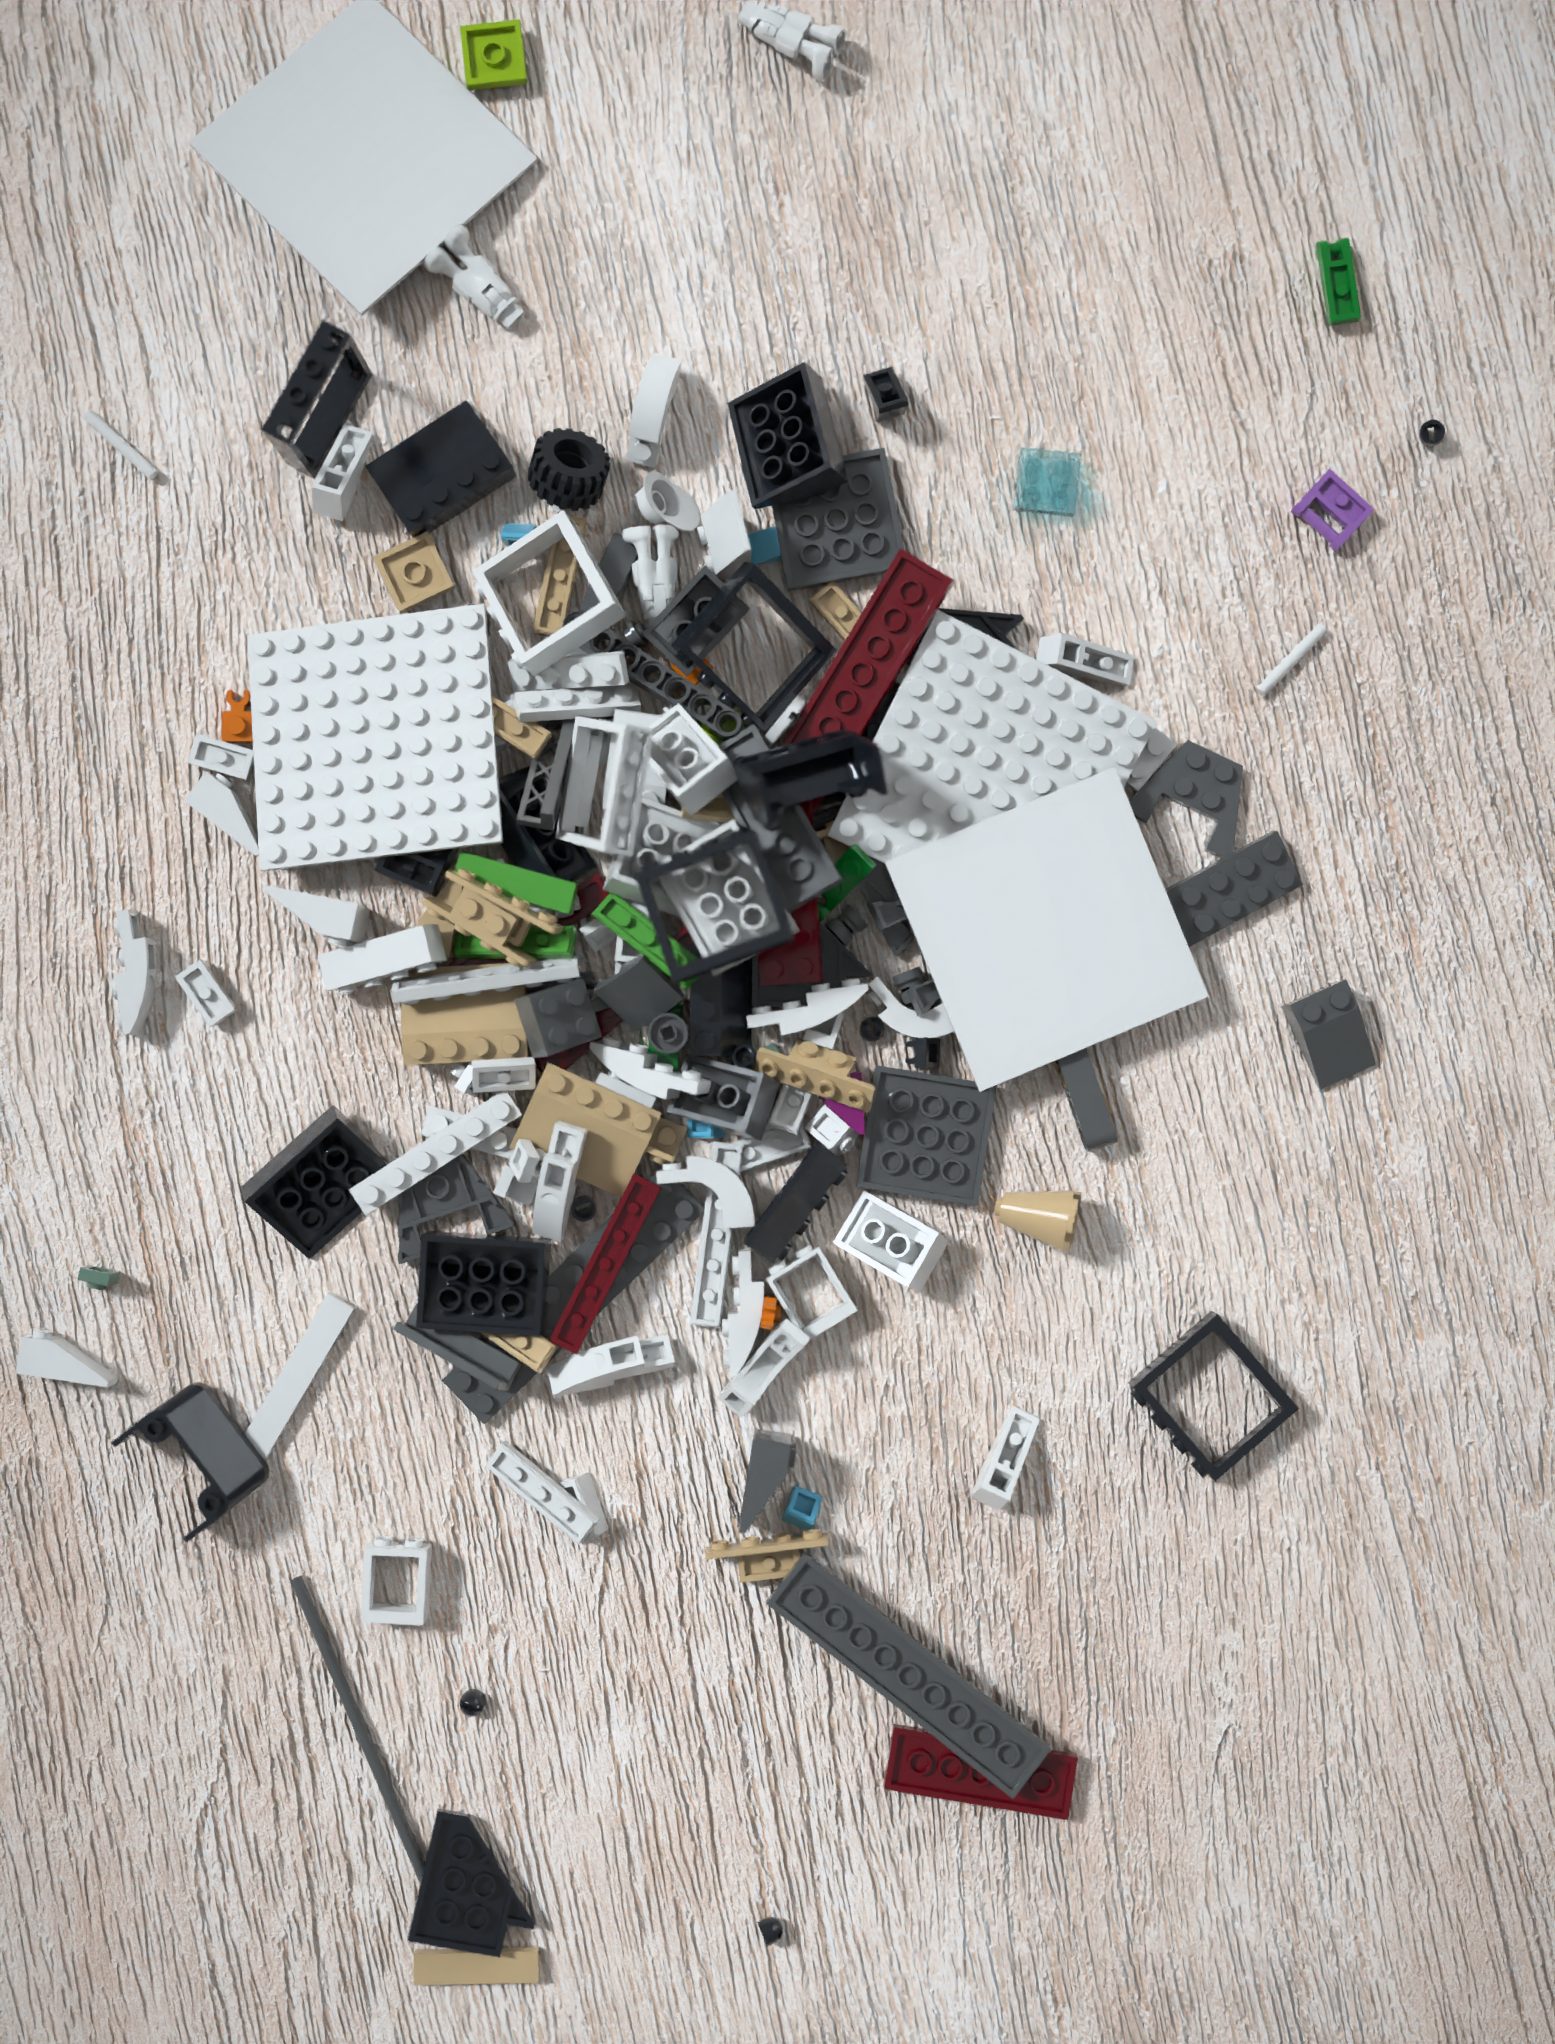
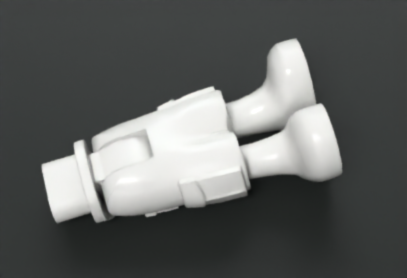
(791, 34)
(478, 283)
(653, 578)

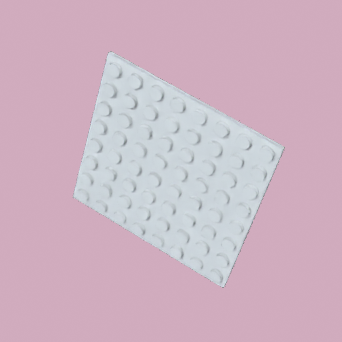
(363, 152)
(980, 736)
(374, 738)
(1046, 929)

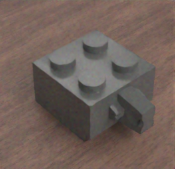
(559, 1017)

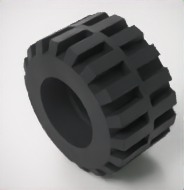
(568, 469)

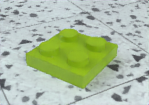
(493, 55)

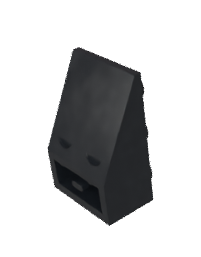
(418, 870)

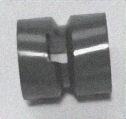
(668, 1033)

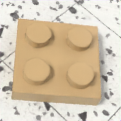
(414, 572)

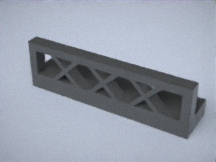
(555, 774)
(464, 1352)

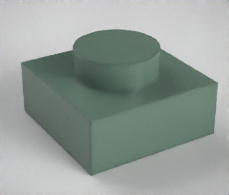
(98, 1277)

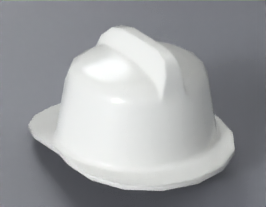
(665, 502)

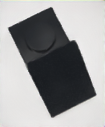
(886, 394)

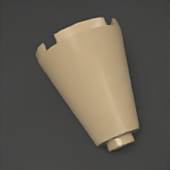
(1042, 1215)

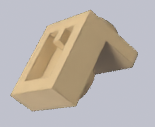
(665, 1141)

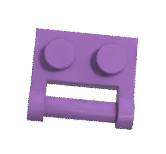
(1339, 502)

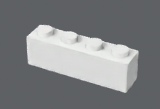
(382, 958)

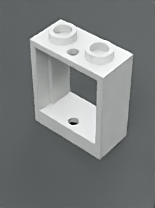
(828, 1318)
(389, 1612)

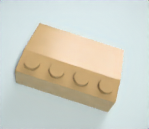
(463, 1025)
(615, 1126)

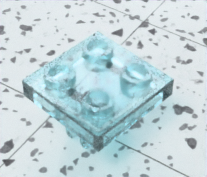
(1047, 482)

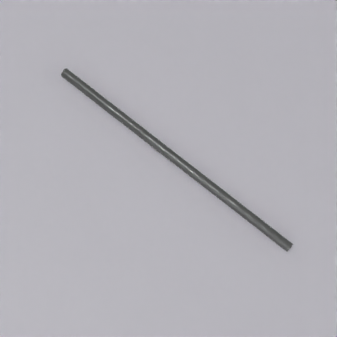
(358, 1725)

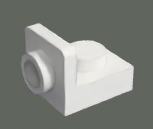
(832, 1131)

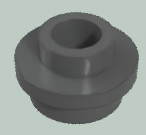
(634, 634)

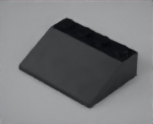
(787, 439)
(441, 470)
(309, 1182)
(482, 1283)

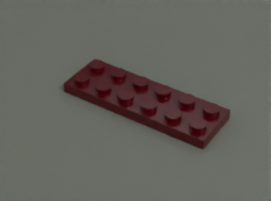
(800, 959)
(929, 1768)

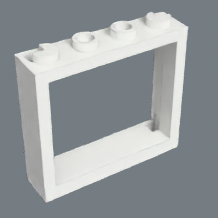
(574, 633)
(624, 791)

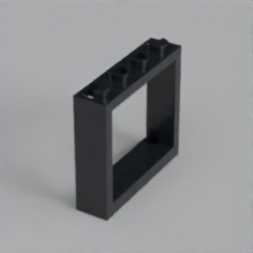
(302, 390)
(821, 648)
(732, 954)
(1163, 1420)

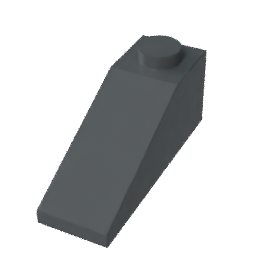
(617, 569)

